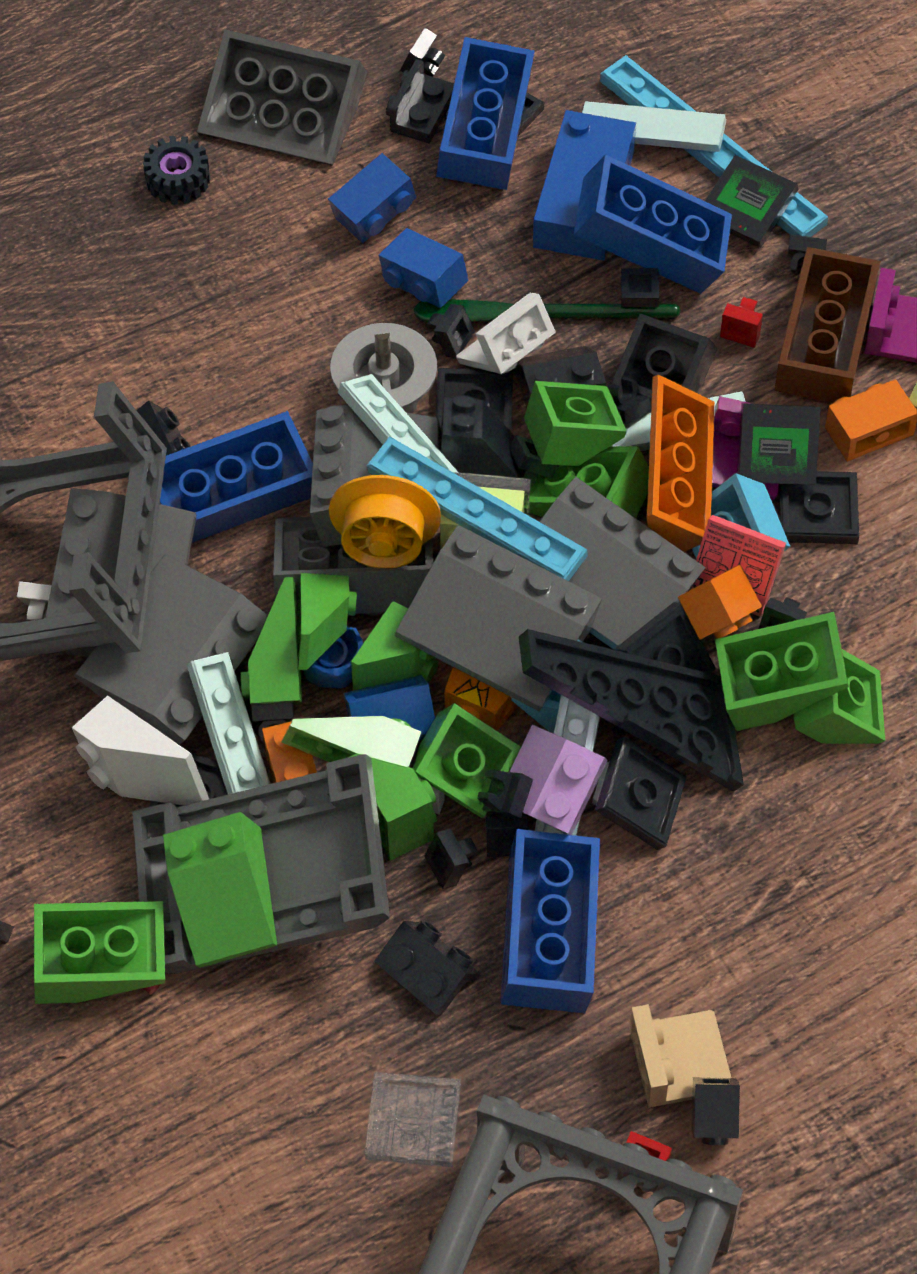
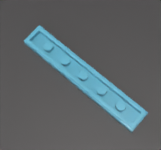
(481, 511)

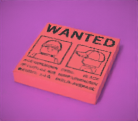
(732, 545)

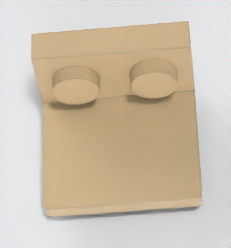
(675, 1052)

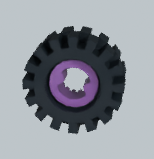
(180, 183)

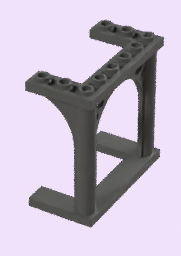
(113, 606)
(500, 1144)

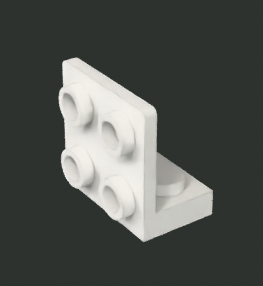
(510, 336)

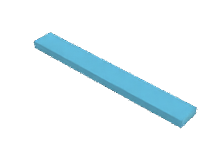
(643, 90)

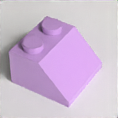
(561, 776)

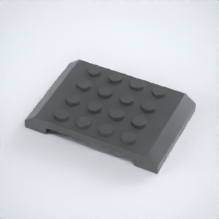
(317, 850)

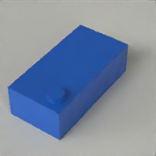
(485, 113)
(578, 148)
(653, 224)
(239, 475)
(550, 921)

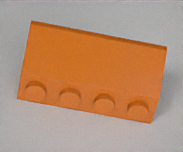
(680, 463)

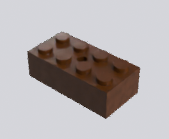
(827, 325)

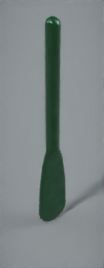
(489, 310)

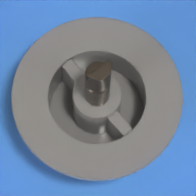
(393, 355)

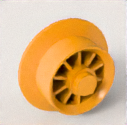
(384, 519)

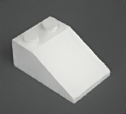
(136, 757)

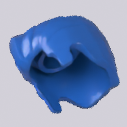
(334, 665)

